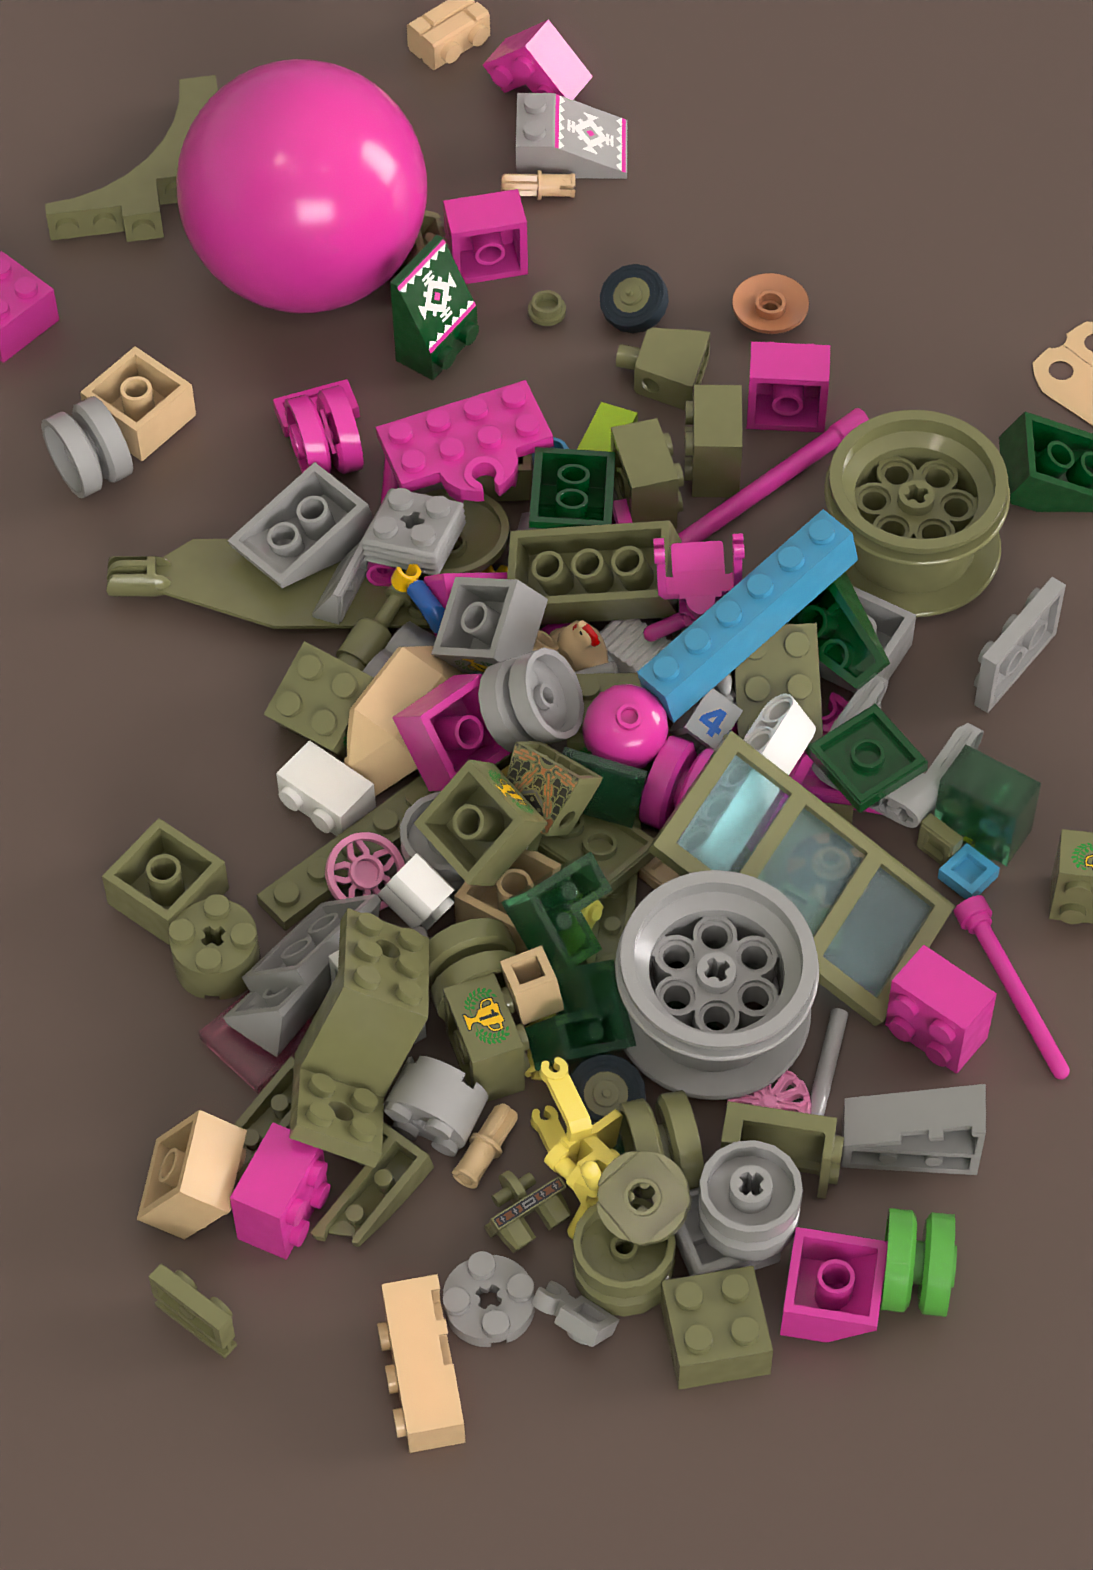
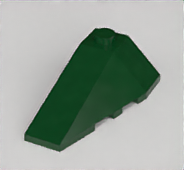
(844, 633)

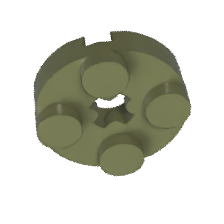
(670, 1200)

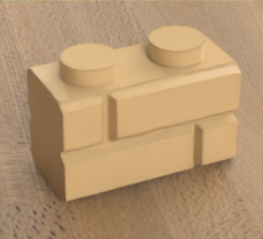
(448, 31)

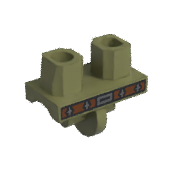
(511, 1223)

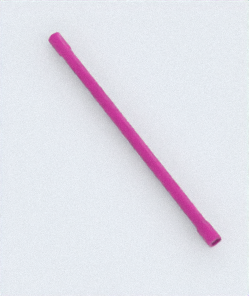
(765, 484)

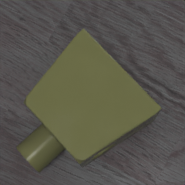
(667, 364)

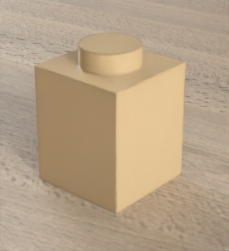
(532, 985)

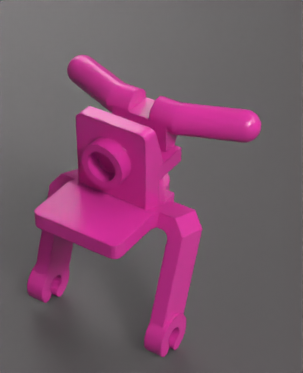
(696, 580)

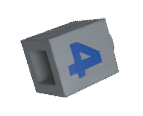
(707, 720)

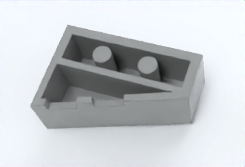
(916, 1130)

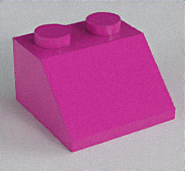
(833, 1286)

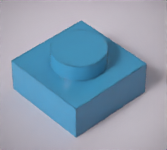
(968, 872)

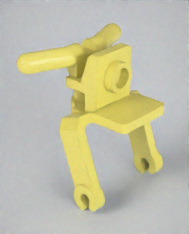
(585, 1148)

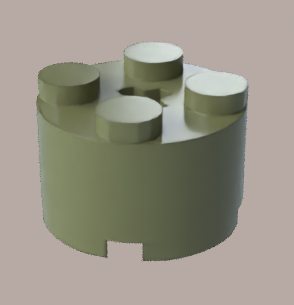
(214, 947)

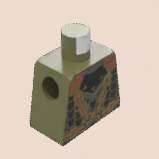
(552, 785)

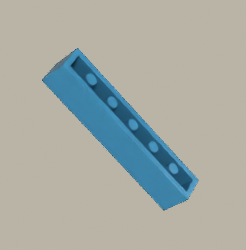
(749, 614)

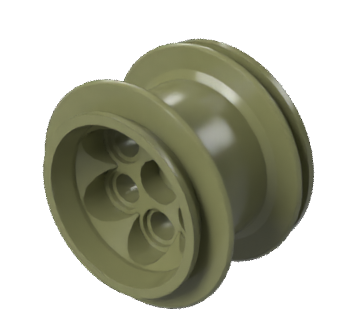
(921, 508)

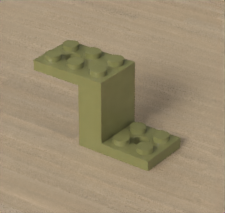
(360, 1037)

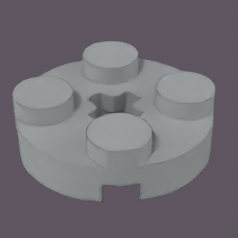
(494, 1324)

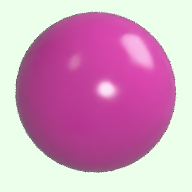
(301, 186)

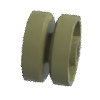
(466, 953)
(670, 1134)
(617, 1272)

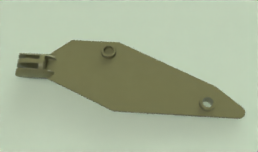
(225, 581)

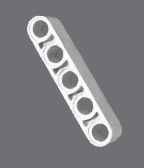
(781, 732)

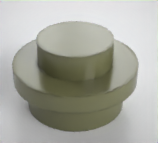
(546, 308)

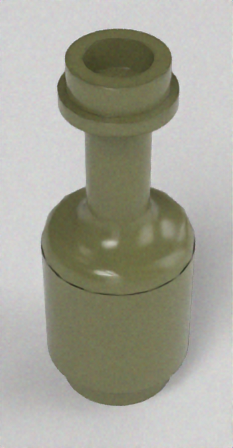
(371, 635)

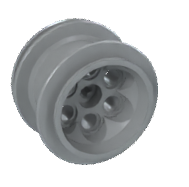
(715, 927)

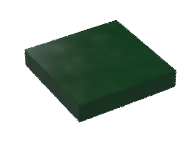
(867, 758)

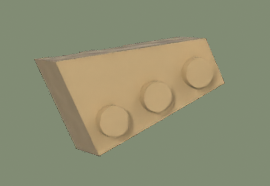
(421, 1364)

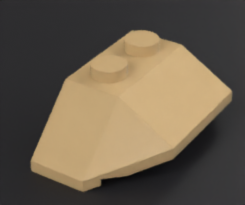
(373, 738)

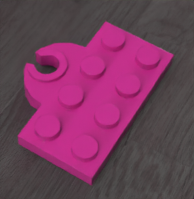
(467, 442)

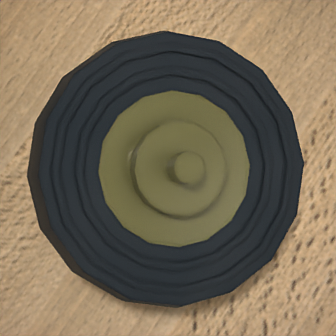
(634, 298)
(605, 1083)

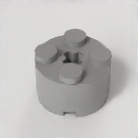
(434, 1104)

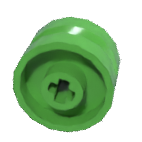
(919, 1262)

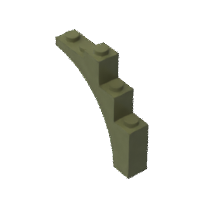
(135, 199)

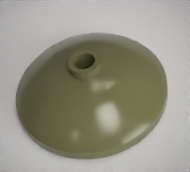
(481, 539)

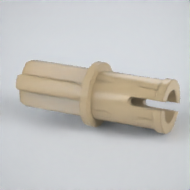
(540, 184)
(485, 1146)

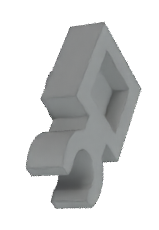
(579, 1316)

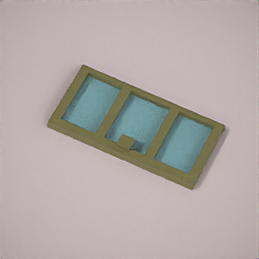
(855, 896)

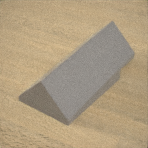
(293, 976)

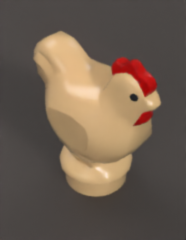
(581, 645)

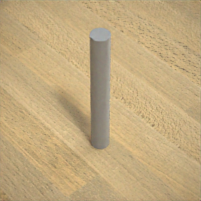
(828, 1061)

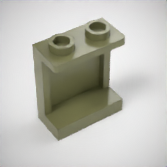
(802, 1136)

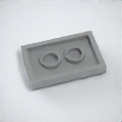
(1019, 643)

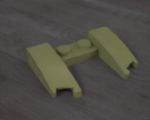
(373, 1192)

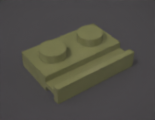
(203, 1317)

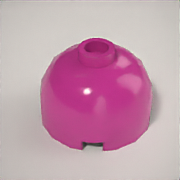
(625, 725)

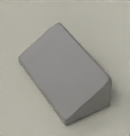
(342, 587)

